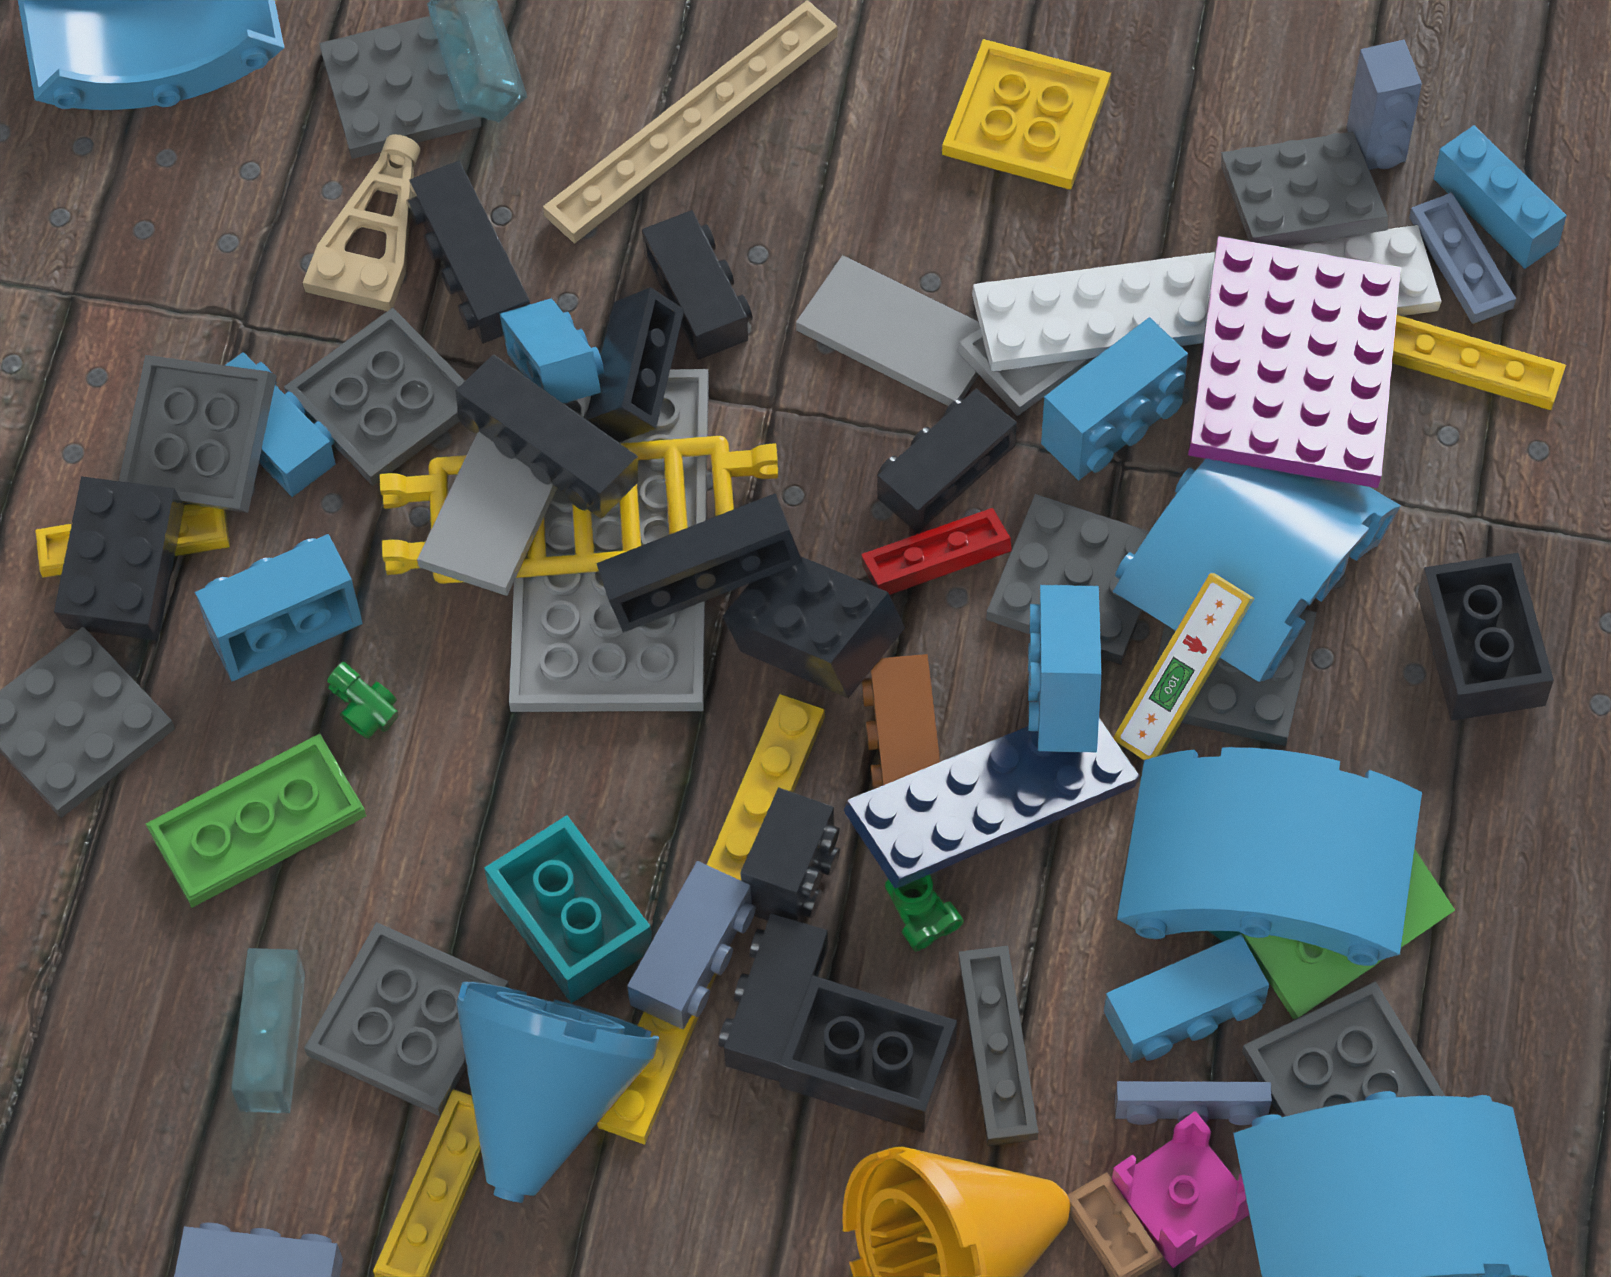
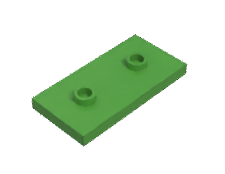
(255, 820)
(1310, 974)

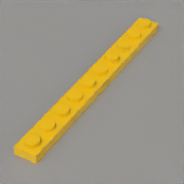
(775, 764)

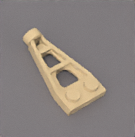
(360, 277)

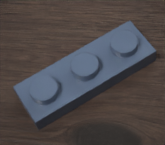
(1462, 258)
(1148, 1101)

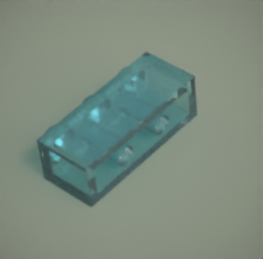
(478, 56)
(268, 1030)

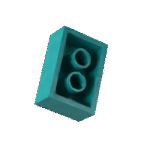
(569, 908)

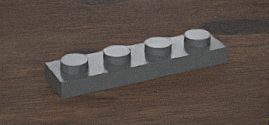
(998, 1046)

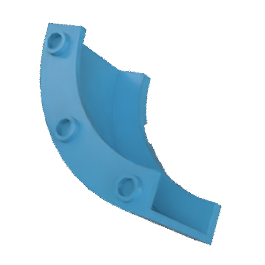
(143, 49)
(1265, 534)
(1271, 850)
(1392, 1190)

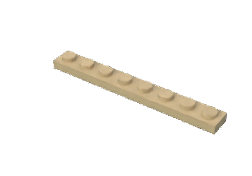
(690, 121)

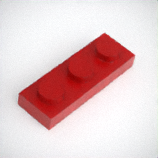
(937, 552)

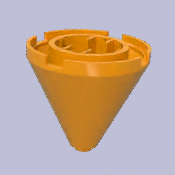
(948, 1217)

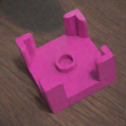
(1182, 1192)

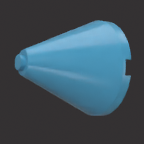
(541, 1079)

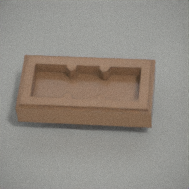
(1113, 1229)

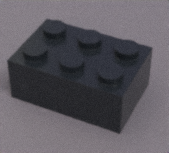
(119, 558)
(815, 625)
(1485, 636)
(868, 1053)

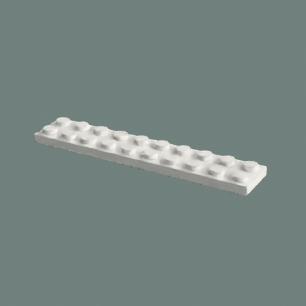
(1093, 308)

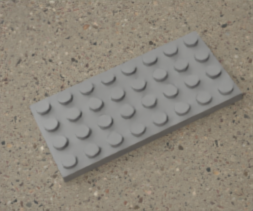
(564, 631)

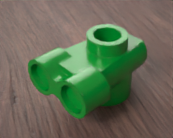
(368, 706)
(925, 916)

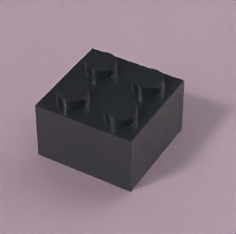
(791, 857)

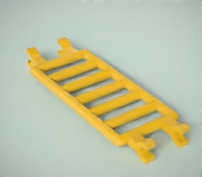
(758, 462)

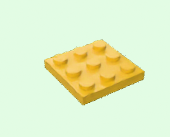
(1026, 114)

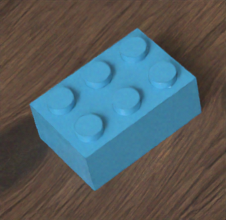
(1114, 399)
(279, 606)
(1065, 668)

